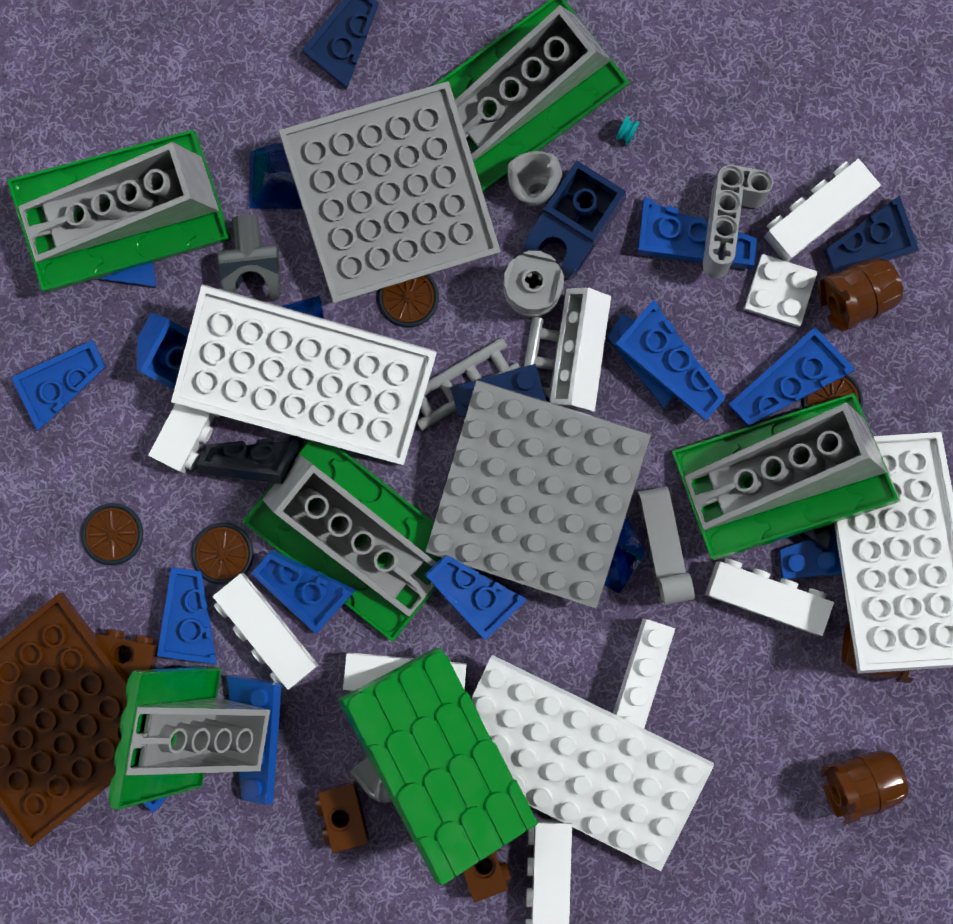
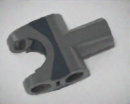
(249, 258)

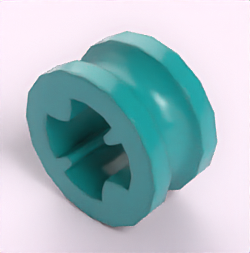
(627, 130)

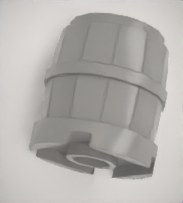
(536, 301)

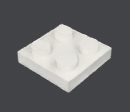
(780, 290)

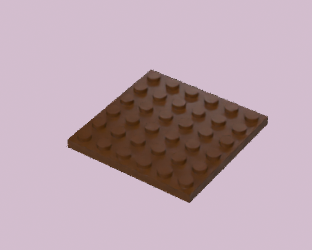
(56, 718)

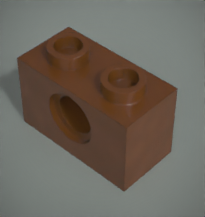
(142, 648)
(345, 798)
(488, 882)

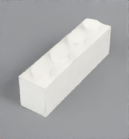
(822, 210)
(580, 349)
(182, 437)
(769, 598)
(265, 631)
(367, 667)
(643, 672)
(550, 872)

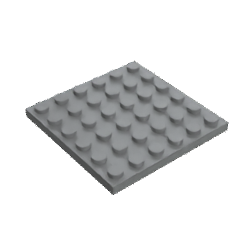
(389, 191)
(538, 493)

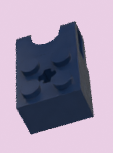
(571, 225)

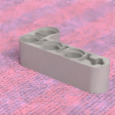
(733, 196)
(664, 546)

